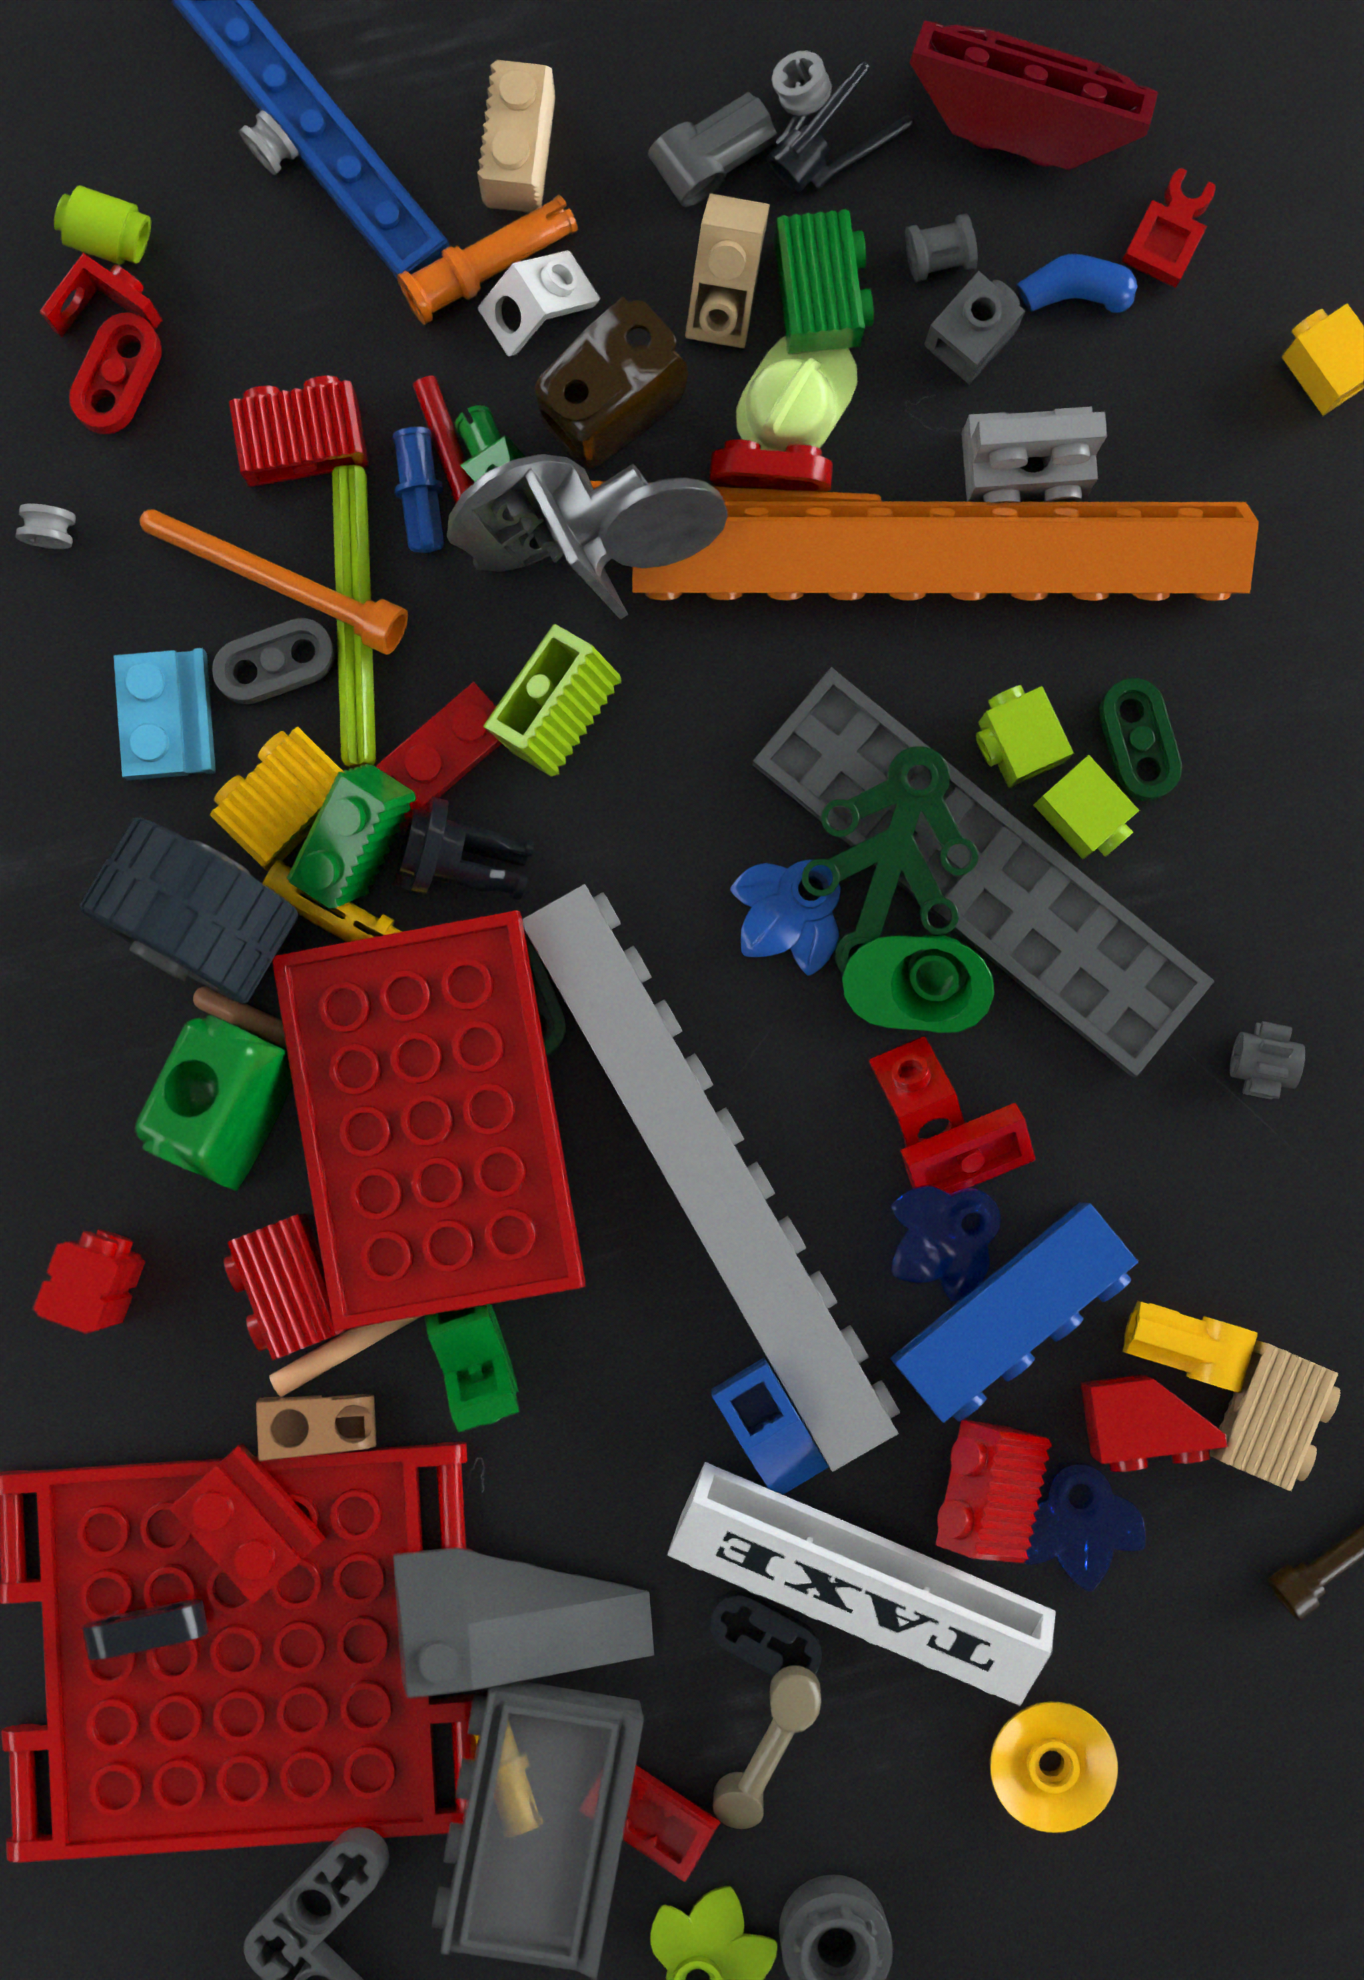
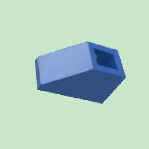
(768, 1428)

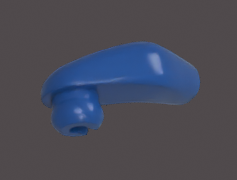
(1079, 278)

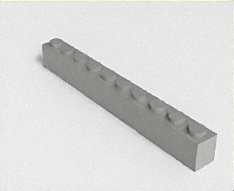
(710, 1178)

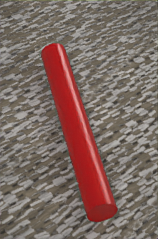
(443, 434)

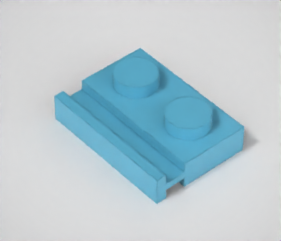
(164, 714)

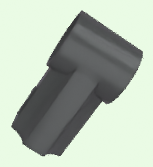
(700, 156)

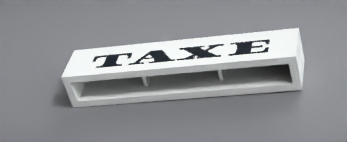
(863, 1584)

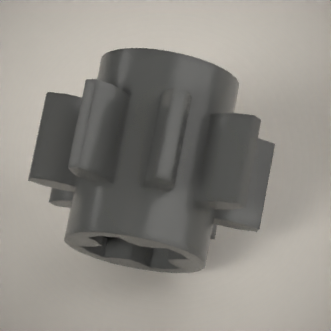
(1267, 1060)

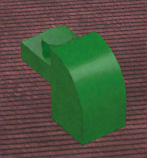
(474, 1365)

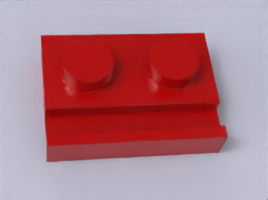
(247, 1523)

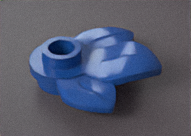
(783, 918)

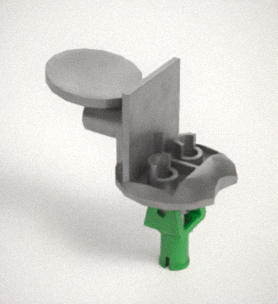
(548, 508)

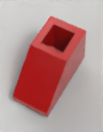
(1142, 1419)

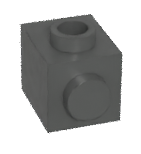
(975, 326)

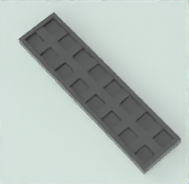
(1020, 901)

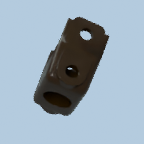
(606, 390)

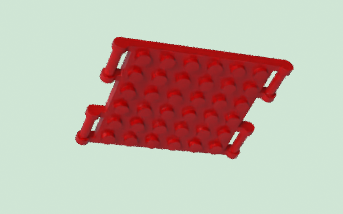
(273, 1719)

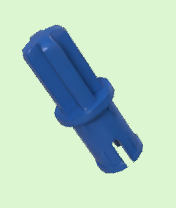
(419, 489)

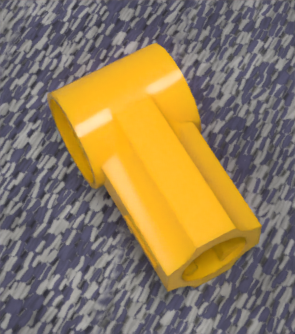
(1202, 1348)

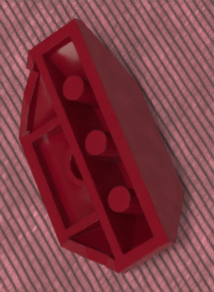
(1028, 96)

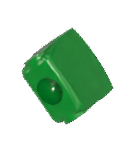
(215, 1101)

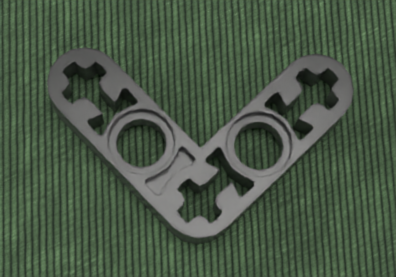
(305, 1931)

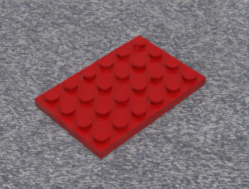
(428, 1121)

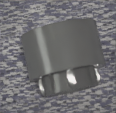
(830, 1904)

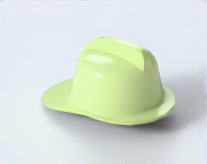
(796, 397)

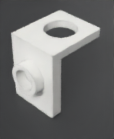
(542, 290)

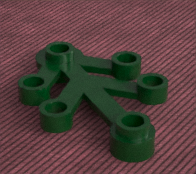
(895, 847)

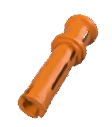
(462, 271)

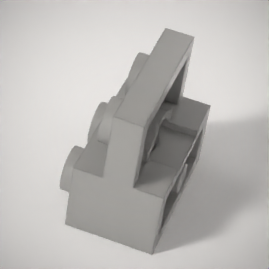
(1002, 443)

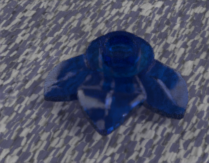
(938, 1245)
(1087, 1533)

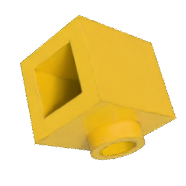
(1328, 357)

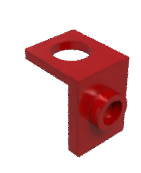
(88, 278)
(916, 1088)

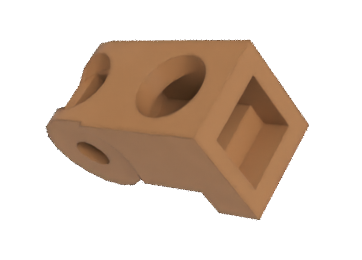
(314, 1425)

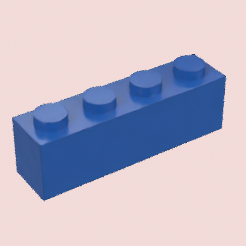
(1014, 1312)

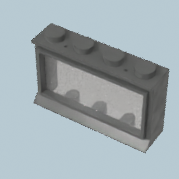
(539, 1825)

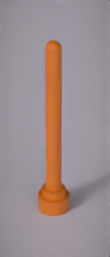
(378, 623)

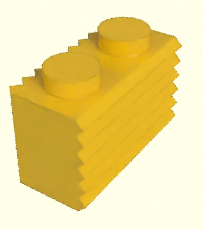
(279, 799)

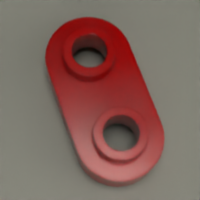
(111, 375)
(747, 466)

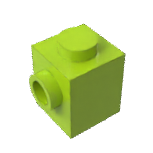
(1022, 735)
(1088, 809)

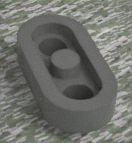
(273, 655)

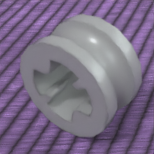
(798, 67)
(268, 142)
(45, 526)

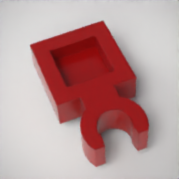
(1169, 233)

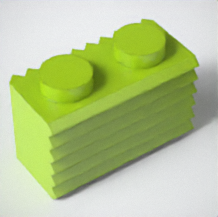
(553, 700)

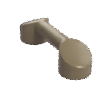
(794, 1707)

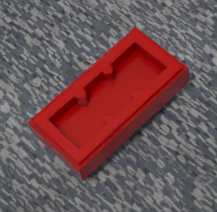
(666, 1825)

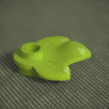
(711, 1940)

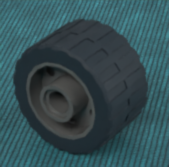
(189, 909)

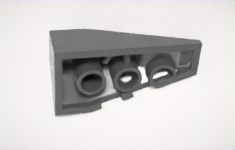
(501, 1621)

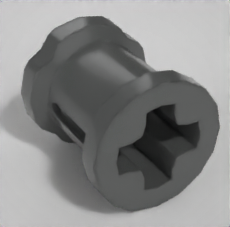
(941, 247)

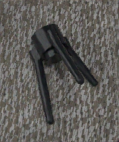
(801, 150)

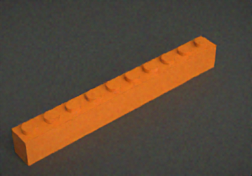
(968, 551)

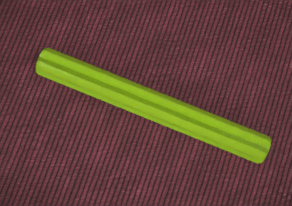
(353, 580)

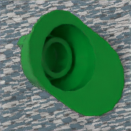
(918, 984)

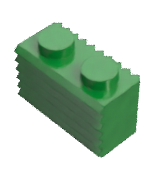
(820, 281)
(351, 836)

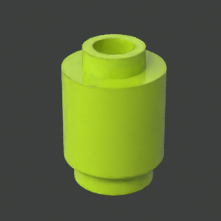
(102, 225)

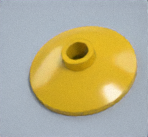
(1061, 1797)

